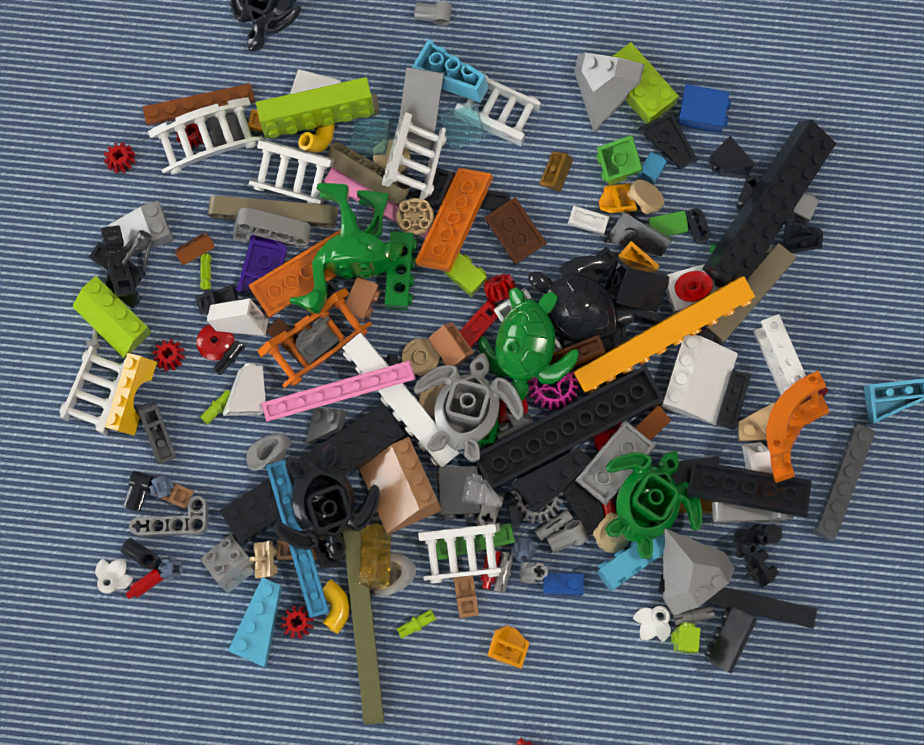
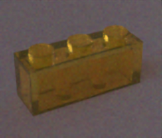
(375, 557)

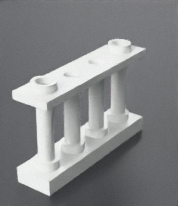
(499, 127)
(303, 158)
(396, 158)
(779, 353)
(68, 408)
(450, 537)

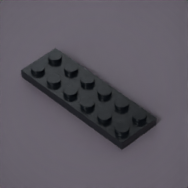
(749, 488)

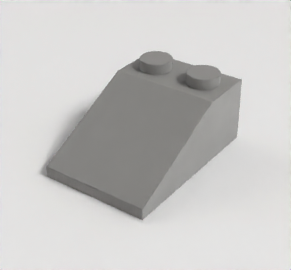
(147, 218)

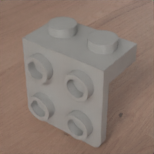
(228, 563)

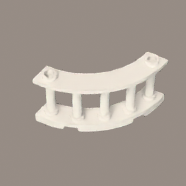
(199, 117)

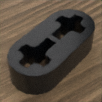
(702, 224)

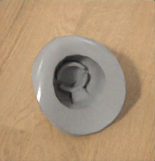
(267, 451)
(401, 574)

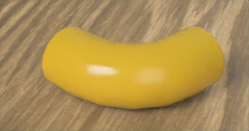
(319, 141)
(338, 607)

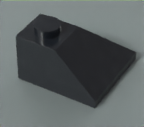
(731, 160)

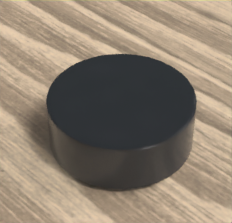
(774, 533)

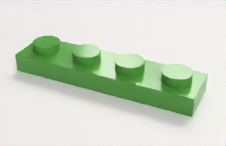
(501, 538)

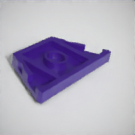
(261, 258)

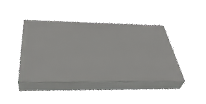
(422, 101)
(595, 476)

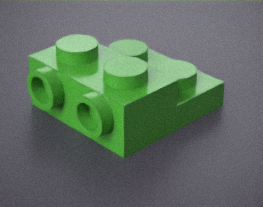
(619, 160)

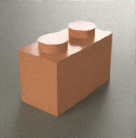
(362, 298)
(450, 345)

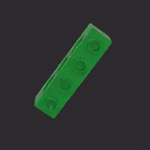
(402, 300)

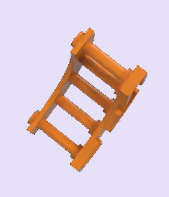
(287, 338)
(789, 418)

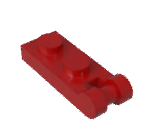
(479, 323)

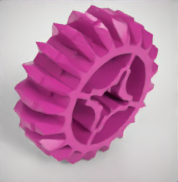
(555, 391)

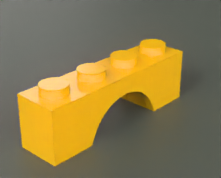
(122, 412)

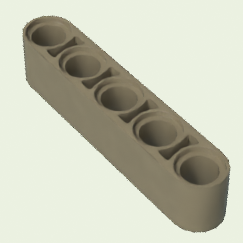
(365, 172)

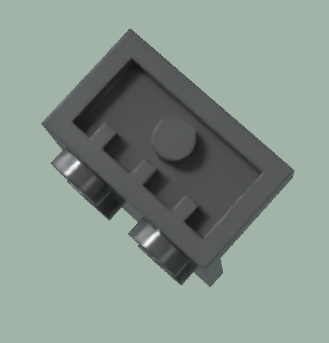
(316, 341)

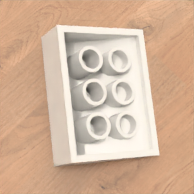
(699, 379)

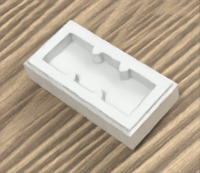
(588, 220)

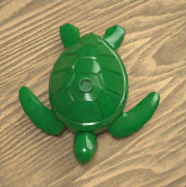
(527, 344)
(649, 500)

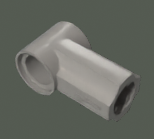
(438, 13)
(573, 534)
(532, 572)

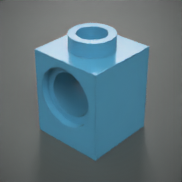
(652, 168)

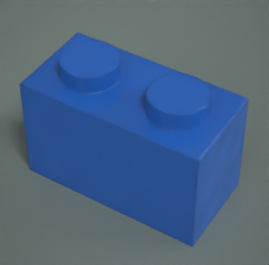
(563, 584)

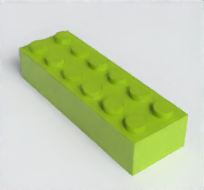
(315, 108)

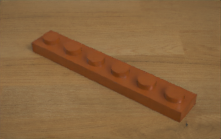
(169, 110)

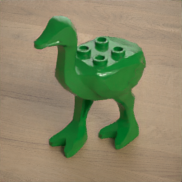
(353, 250)

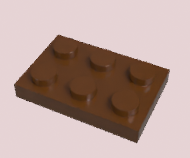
(515, 231)

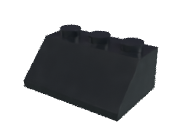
(730, 639)

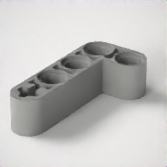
(270, 226)
(738, 514)
(170, 521)

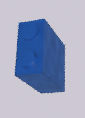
(704, 108)

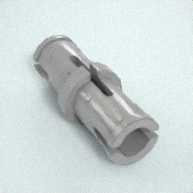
(553, 525)
(502, 580)
(694, 615)

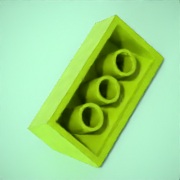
(110, 317)

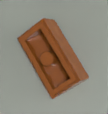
(194, 248)
(653, 423)

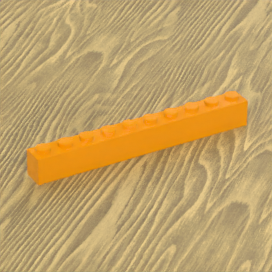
(664, 334)

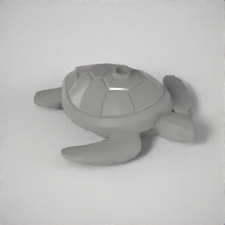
(467, 405)

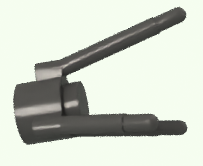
(140, 241)

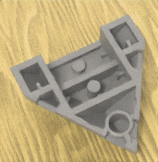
(605, 83)
(692, 572)

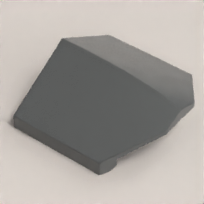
(217, 133)

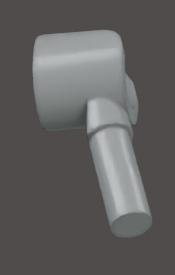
(94, 341)

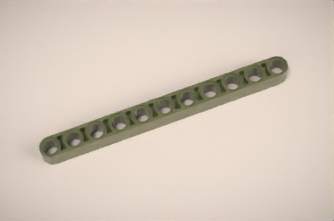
(363, 633)

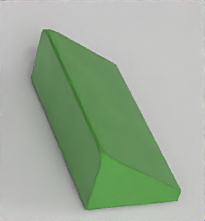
(670, 223)

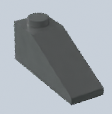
(156, 432)

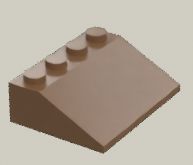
(402, 486)

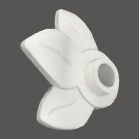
(114, 573)
(651, 625)

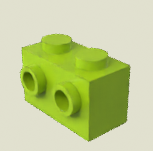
(467, 275)
(686, 638)

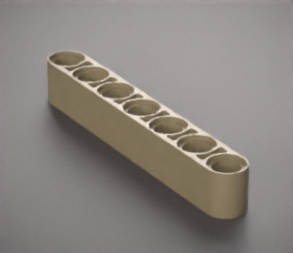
(314, 214)

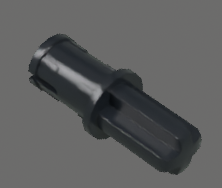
(228, 357)

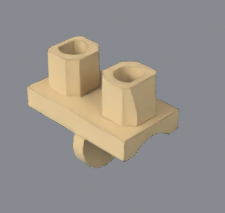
(263, 559)

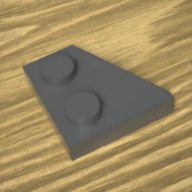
(324, 423)

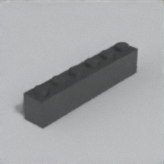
(844, 482)

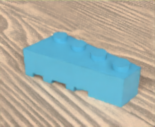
(457, 77)
(628, 564)
(256, 630)

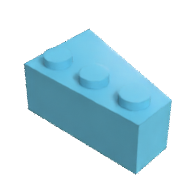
(891, 397)

